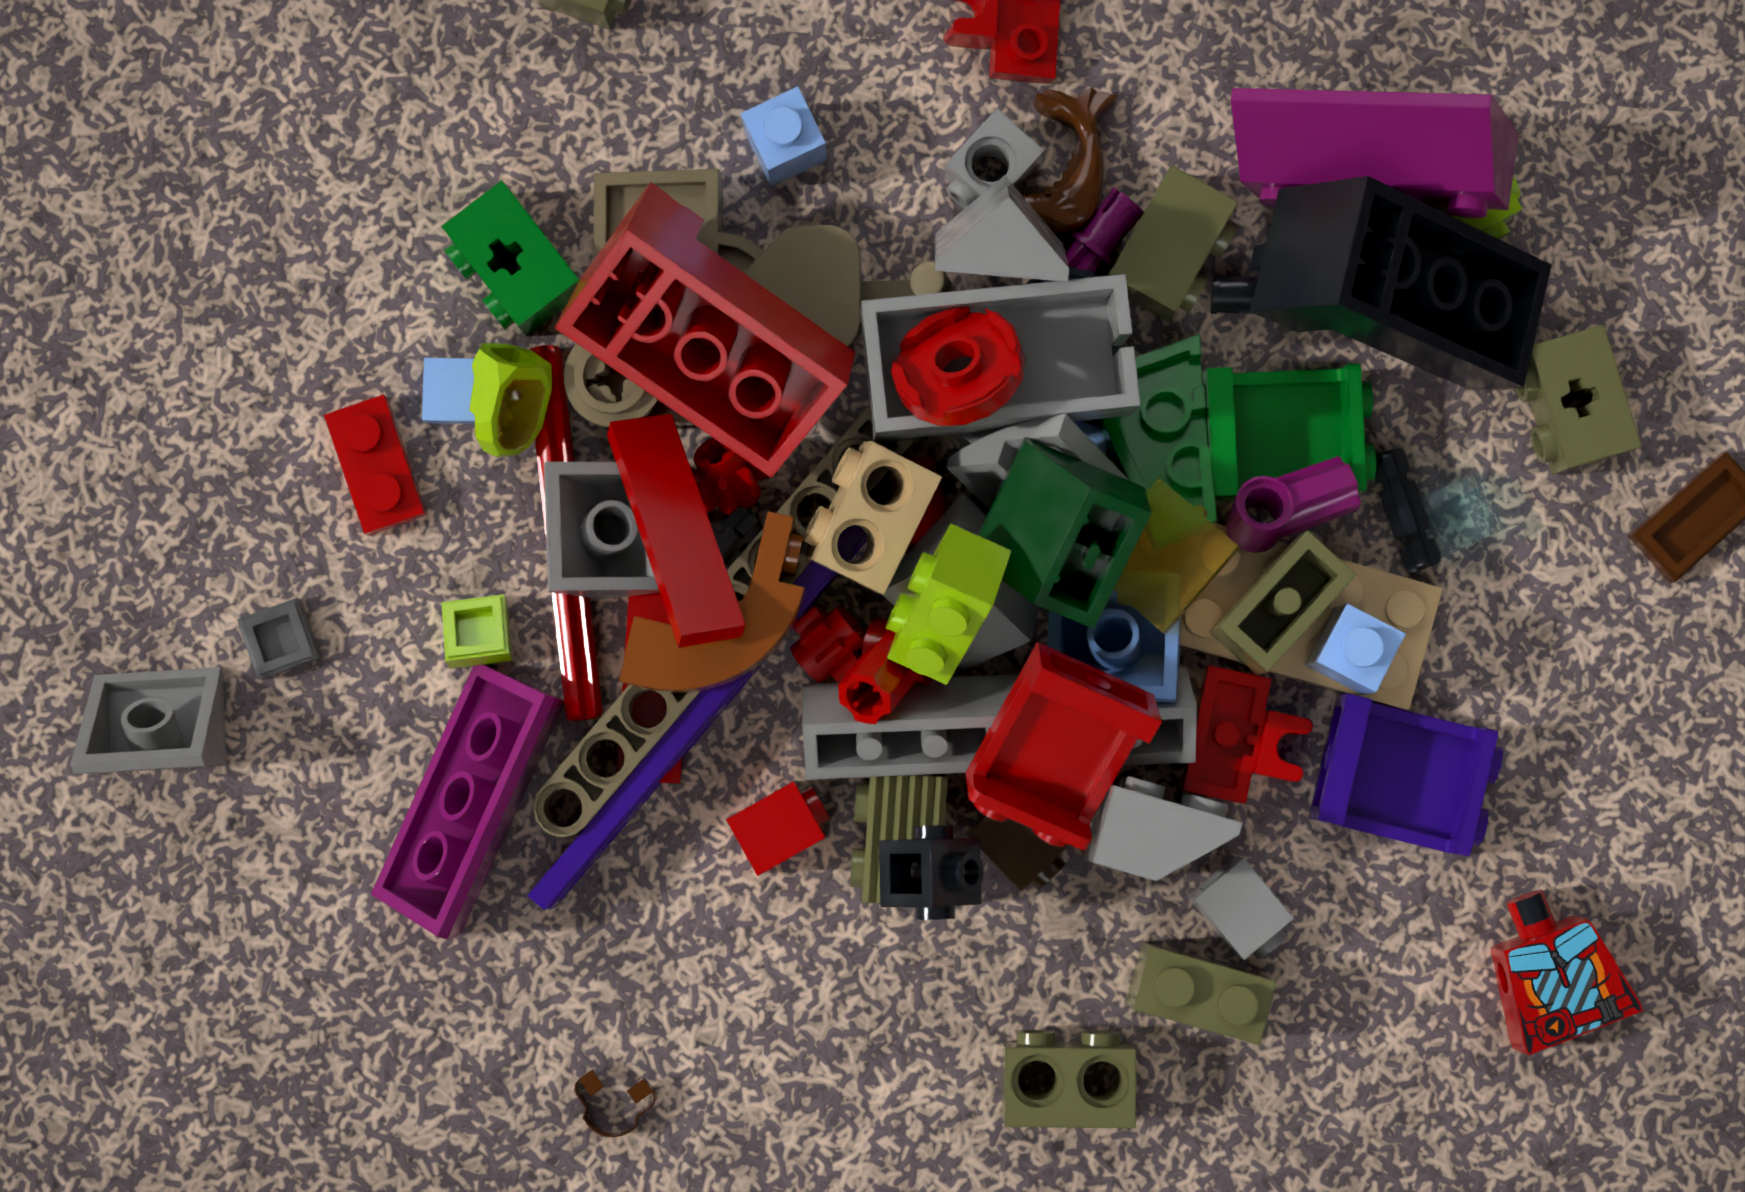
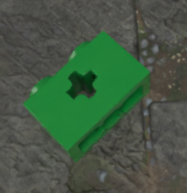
(498, 225)

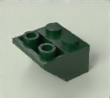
(1065, 530)

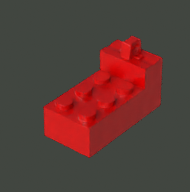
(705, 335)

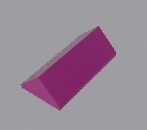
(467, 800)

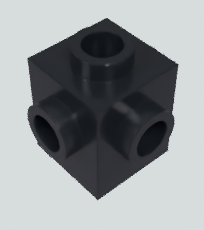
(930, 872)

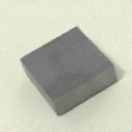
(279, 638)

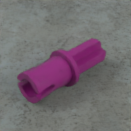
(1103, 232)

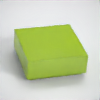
(476, 631)

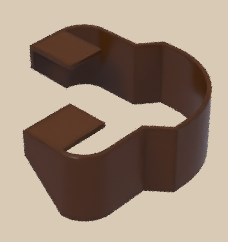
(593, 1085)

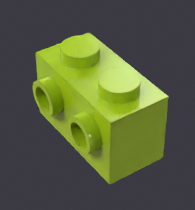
(947, 603)

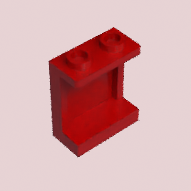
(1058, 746)

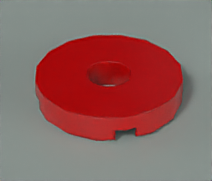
(965, 394)

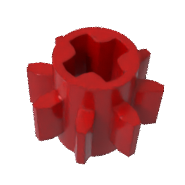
(725, 478)
(827, 643)

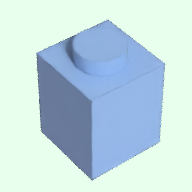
(784, 136)
(1355, 649)

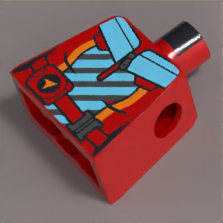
(1556, 978)

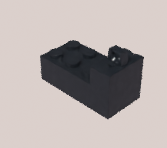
(1401, 281)

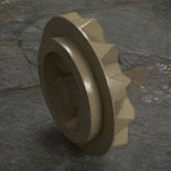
(598, 402)

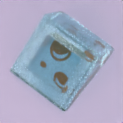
(1461, 514)

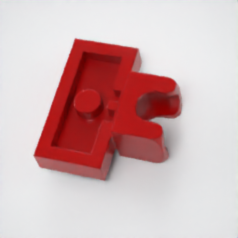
(1019, 34)
(1238, 736)

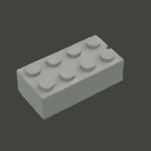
(1062, 332)

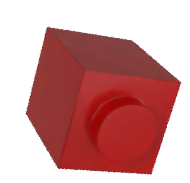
(779, 826)

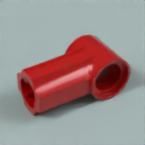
(874, 682)

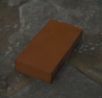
(1694, 518)

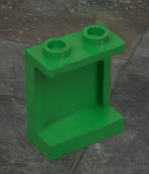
(1286, 423)

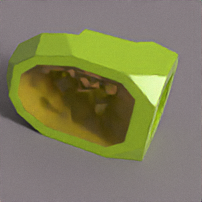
(509, 397)

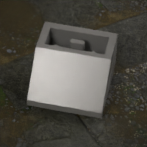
(1155, 836)

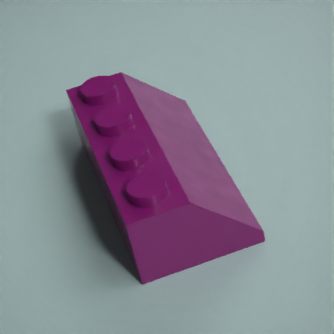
(1427, 145)

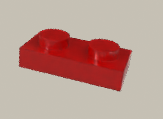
(375, 465)

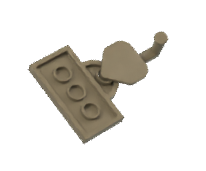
(804, 266)

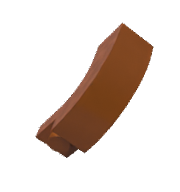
(769, 614)

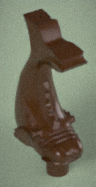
(1078, 193)

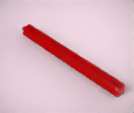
(571, 612)

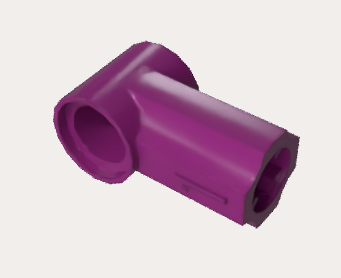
(1294, 501)

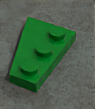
(1169, 428)

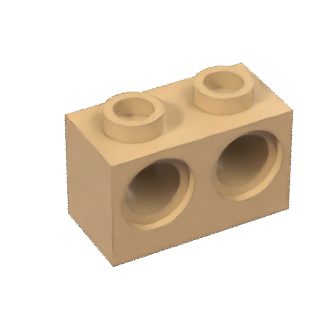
(886, 525)

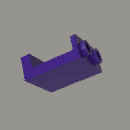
(1405, 776)

